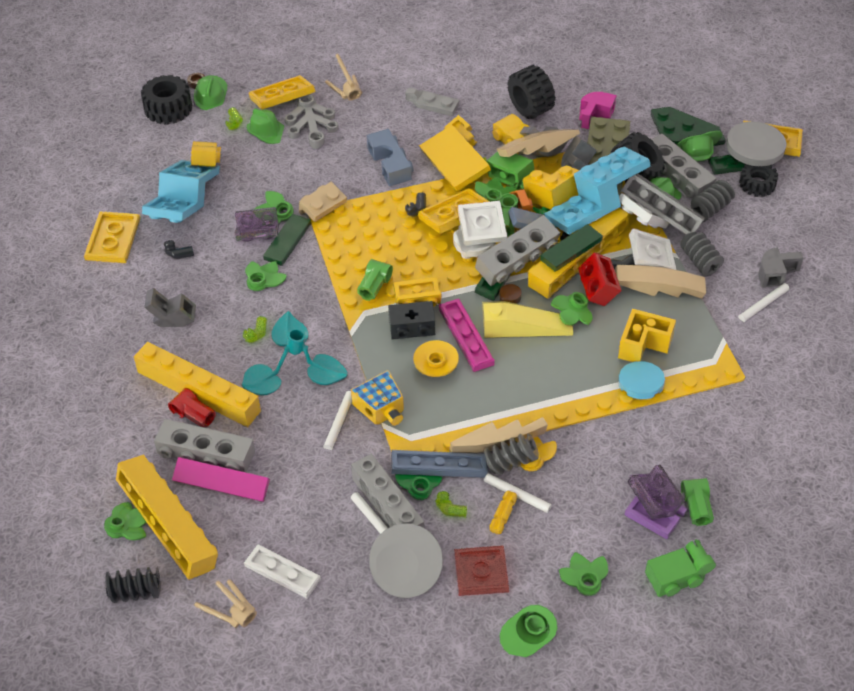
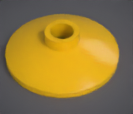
(435, 358)

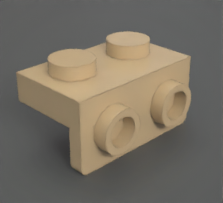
(322, 201)

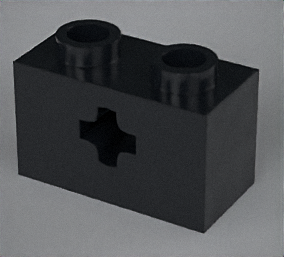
(411, 320)

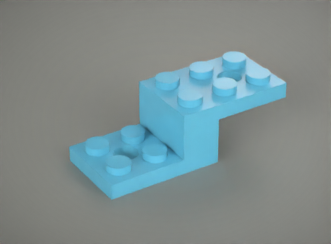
(597, 189)
(180, 191)

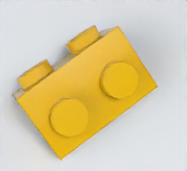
(417, 291)

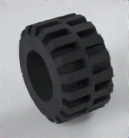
(531, 91)
(166, 99)
(646, 147)

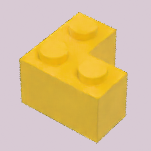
(551, 189)
(645, 331)

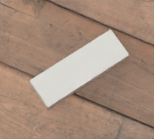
(282, 571)

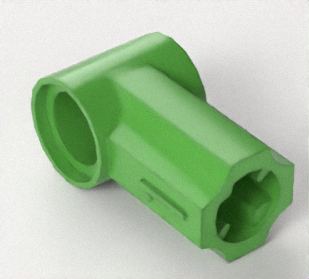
(507, 201)
(375, 276)
(697, 498)

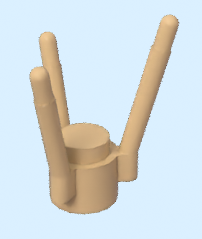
(350, 88)
(241, 610)

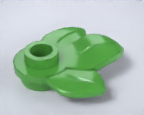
(492, 190)
(277, 200)
(263, 276)
(573, 308)
(125, 523)
(584, 571)

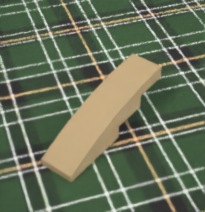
(540, 141)
(656, 279)
(488, 436)

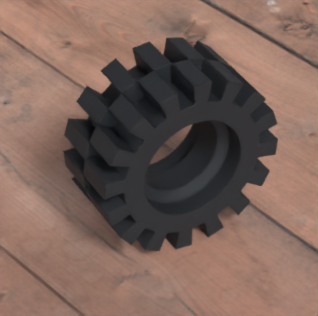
(758, 187)

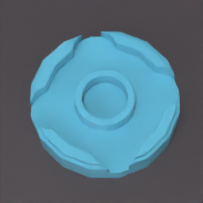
(641, 380)

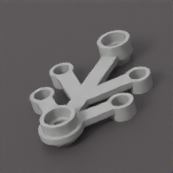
(308, 104)

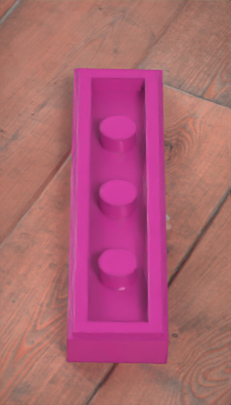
(466, 335)
(221, 479)

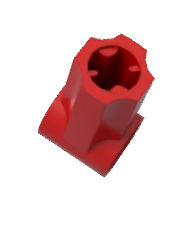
(188, 406)

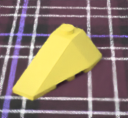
(517, 320)

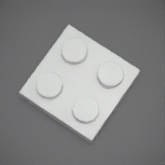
(644, 215)
(482, 223)
(651, 250)

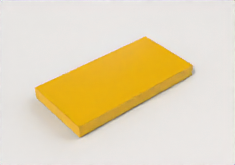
(454, 158)

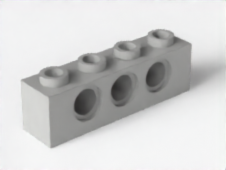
(683, 169)
(662, 204)
(539, 230)
(189, 441)
(383, 493)

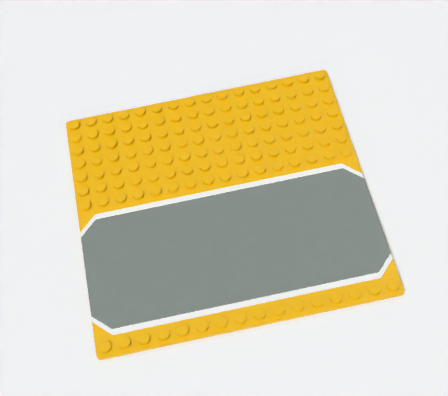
(531, 377)

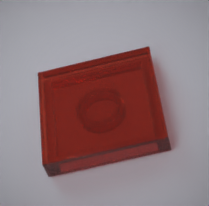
(481, 570)

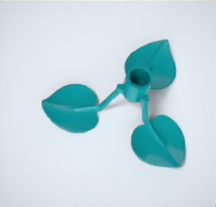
(292, 334)

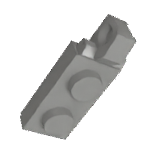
(432, 101)

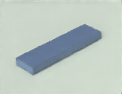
(438, 463)

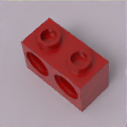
(599, 279)

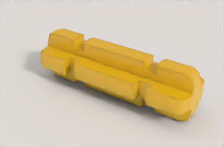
(503, 512)

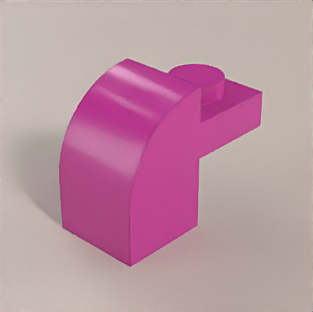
(596, 105)

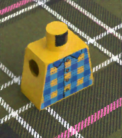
(379, 399)

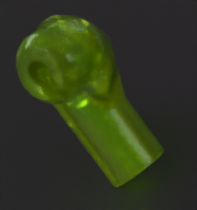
(235, 119)
(260, 330)
(448, 508)

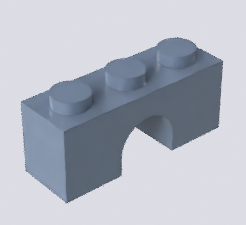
(395, 165)

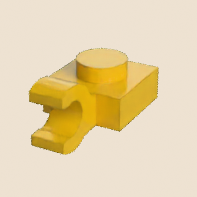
(463, 128)

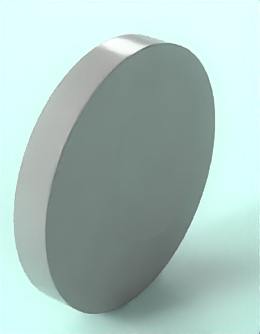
(756, 143)
(405, 560)

